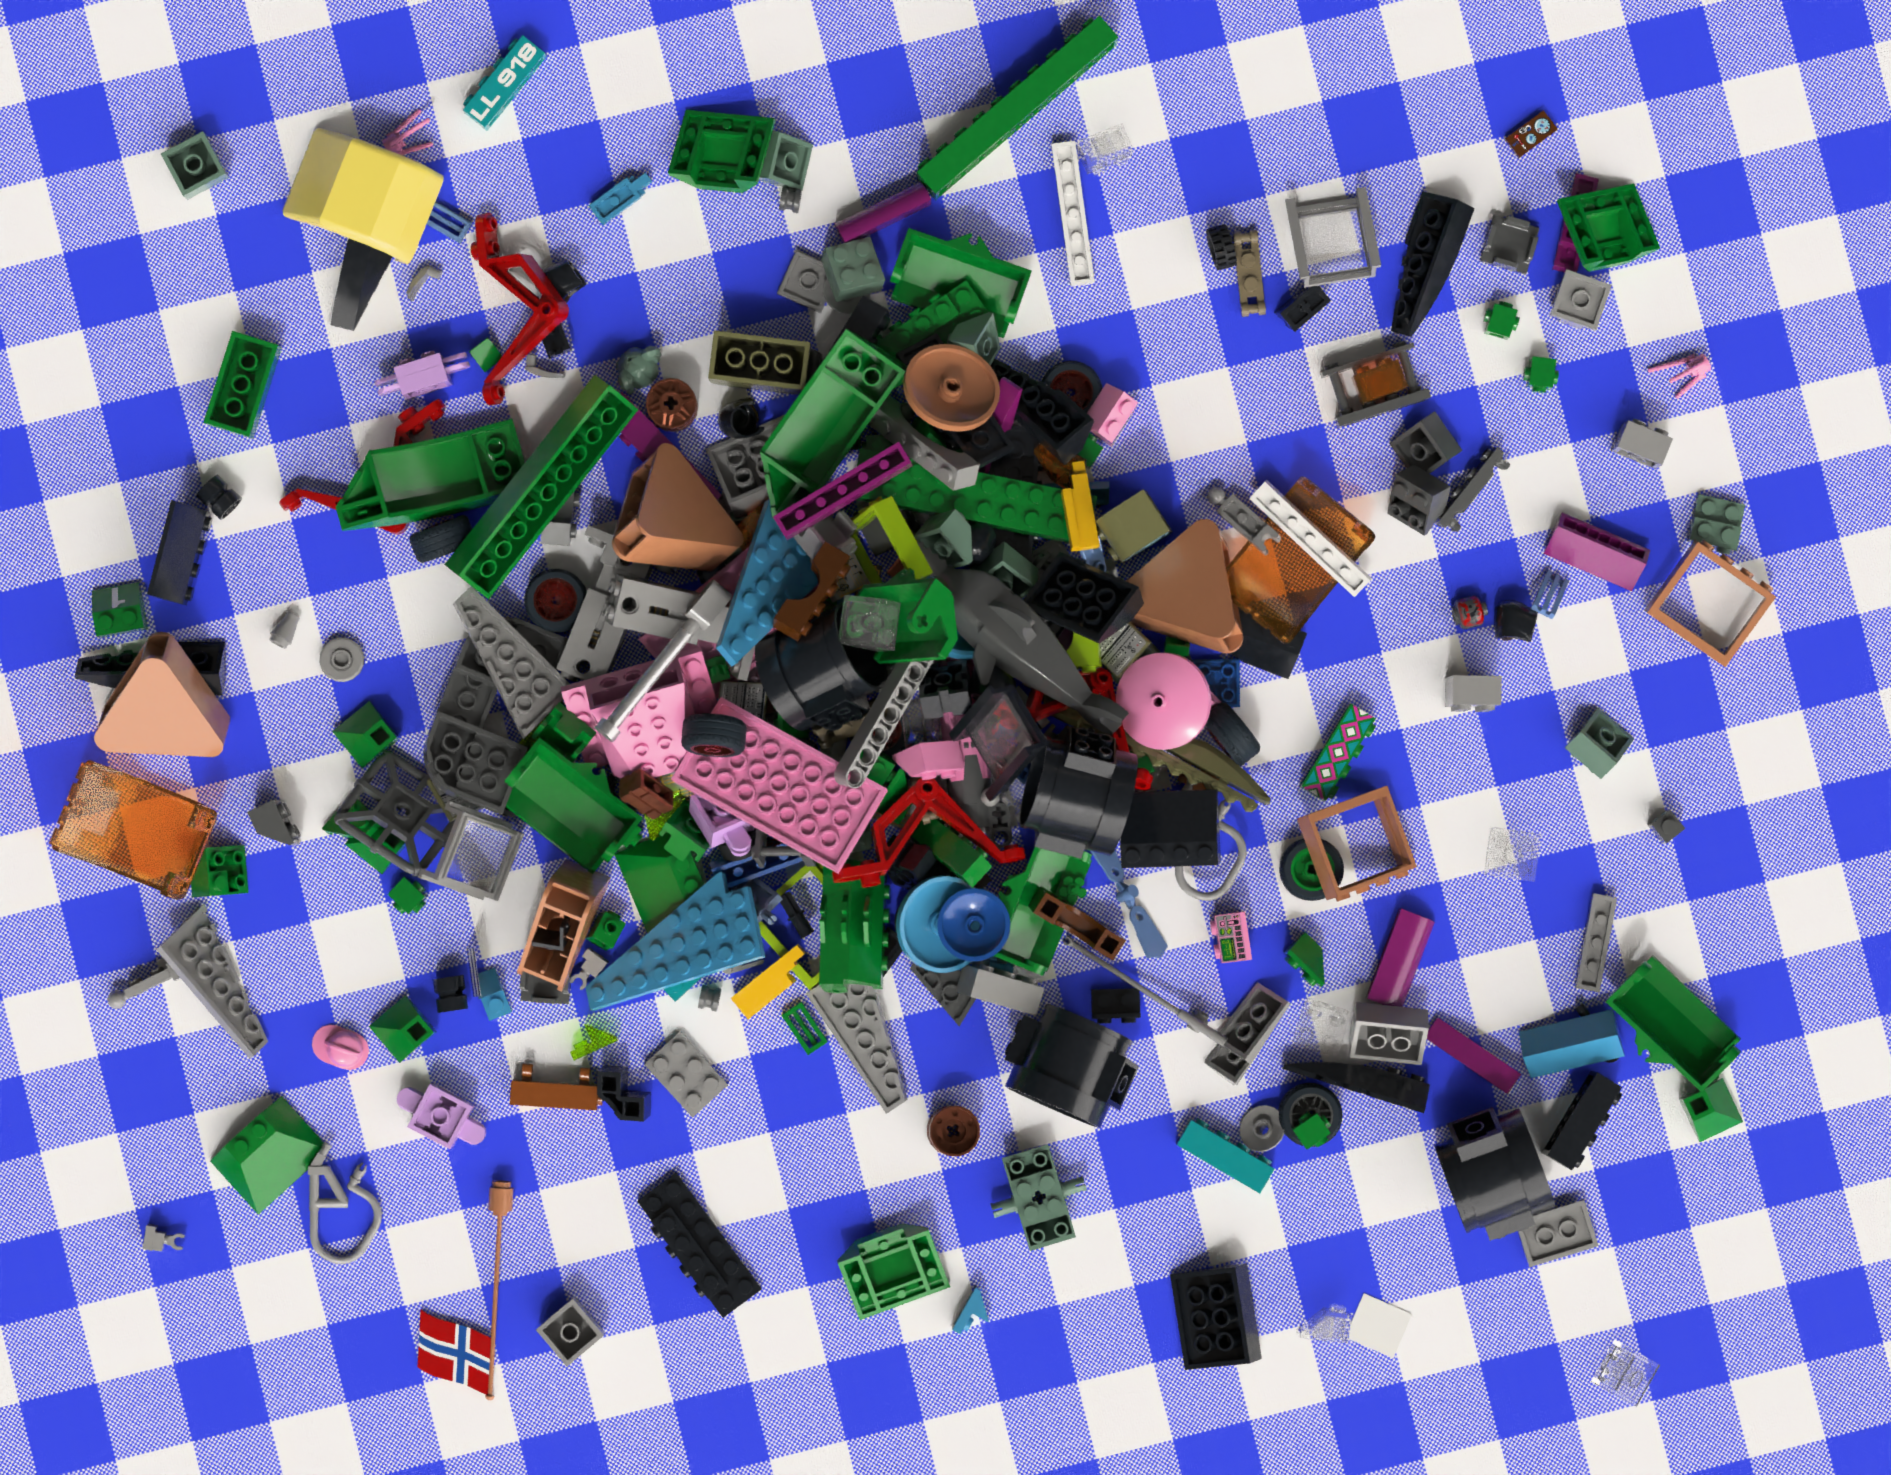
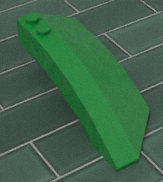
(827, 418)
(431, 477)

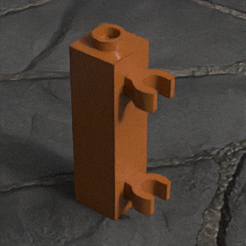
(553, 1094)

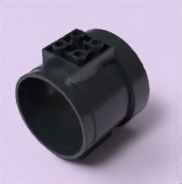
(818, 675)
(1079, 793)
(1070, 1065)
(1494, 1173)

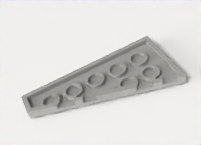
(518, 670)
(209, 973)
(862, 1033)

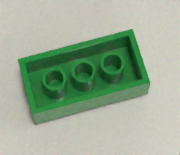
(242, 385)

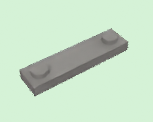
(1596, 942)

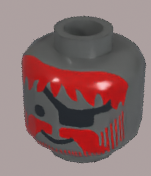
(1469, 612)

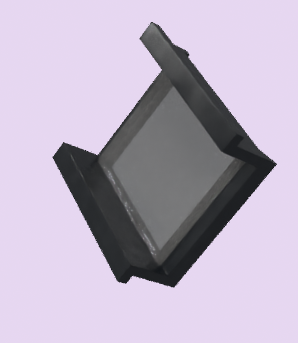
(1002, 734)

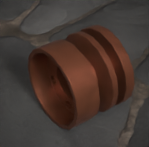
(682, 414)
(967, 1129)

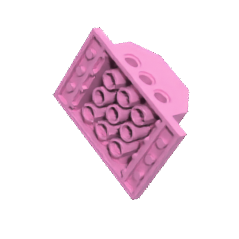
(654, 728)

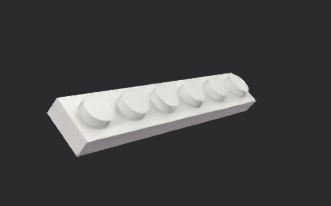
(1072, 213)
(1310, 538)

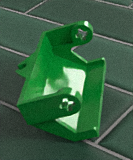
(938, 266)
(925, 618)
(570, 805)
(852, 933)
(1032, 938)
(1674, 1024)

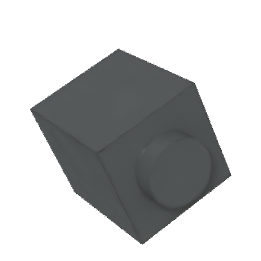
(1666, 826)

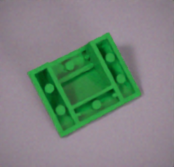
(721, 150)
(1608, 227)
(657, 879)
(268, 1155)
(892, 1269)

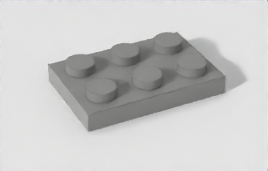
(686, 1074)
(1558, 1233)

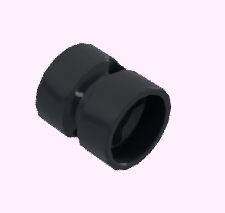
(217, 495)
(450, 993)

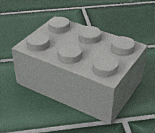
(1473, 691)
(1000, 988)
(1388, 1033)

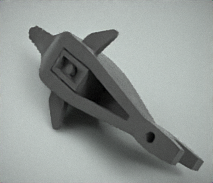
(1018, 642)

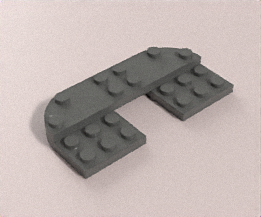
(457, 750)

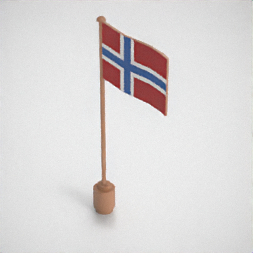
(457, 1350)

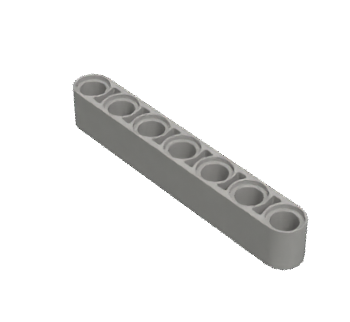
(883, 725)

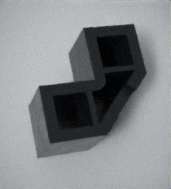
(613, 1089)

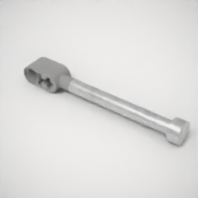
(699, 615)

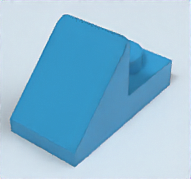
(493, 994)
(975, 1306)

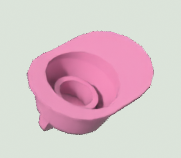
(340, 1047)

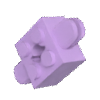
(422, 375)
(721, 826)
(441, 1116)

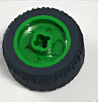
(1295, 875)

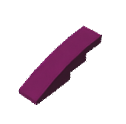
(1566, 254)
(1005, 409)
(1472, 1056)

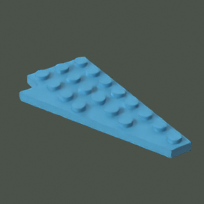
(769, 576)
(697, 939)

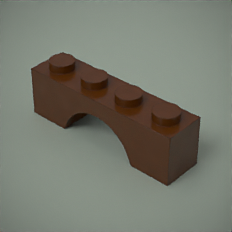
(796, 615)
(1077, 922)

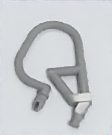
(1242, 852)
(341, 1201)

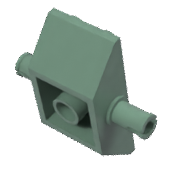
(1044, 1221)

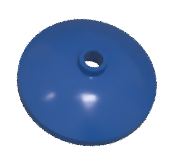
(956, 921)

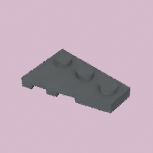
(943, 989)

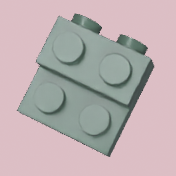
(1717, 523)

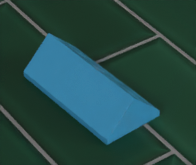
(1571, 1043)

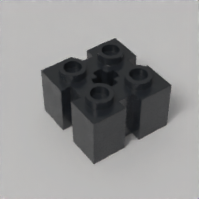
(946, 690)
(913, 864)

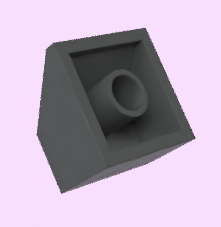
(1426, 444)

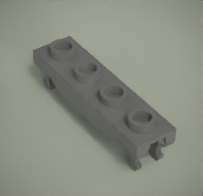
(1475, 482)

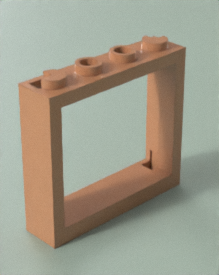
(1726, 563)
(1393, 831)

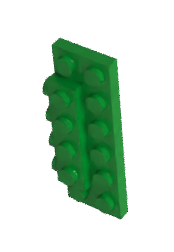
(939, 318)

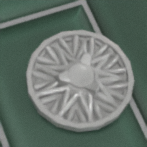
(341, 659)

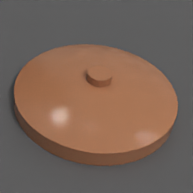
(951, 387)

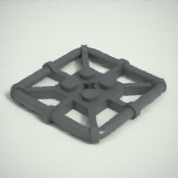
(385, 814)

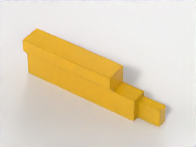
(1079, 511)
(768, 984)

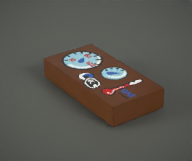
(1531, 134)

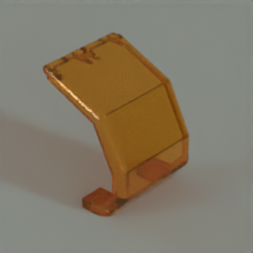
(1288, 583)
(134, 828)

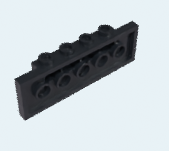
(982, 443)
(1021, 466)
(698, 1245)

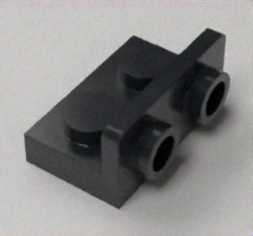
(1115, 1004)

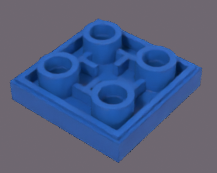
(1222, 678)

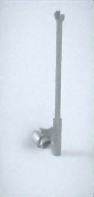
(1196, 1021)

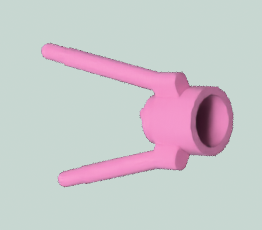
(395, 140)
(1696, 366)

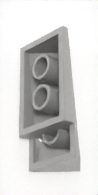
(1247, 1033)

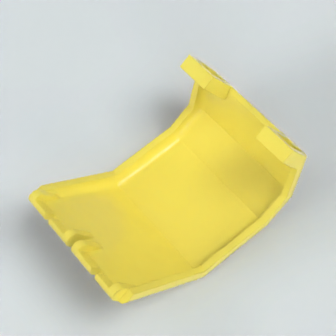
(363, 193)

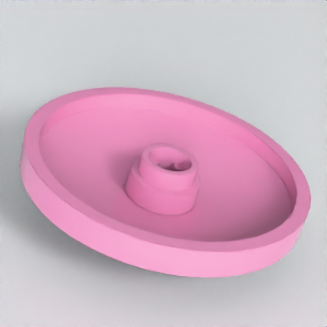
(1183, 696)

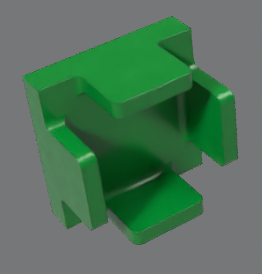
(565, 732)
(684, 834)

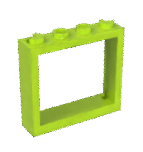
(898, 534)
(774, 942)

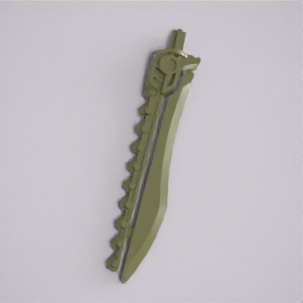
(1195, 753)

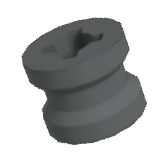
(790, 199)
(709, 998)

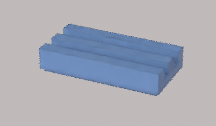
(463, 232)
(1555, 581)

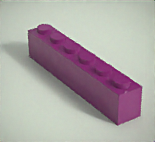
(647, 438)
(843, 491)

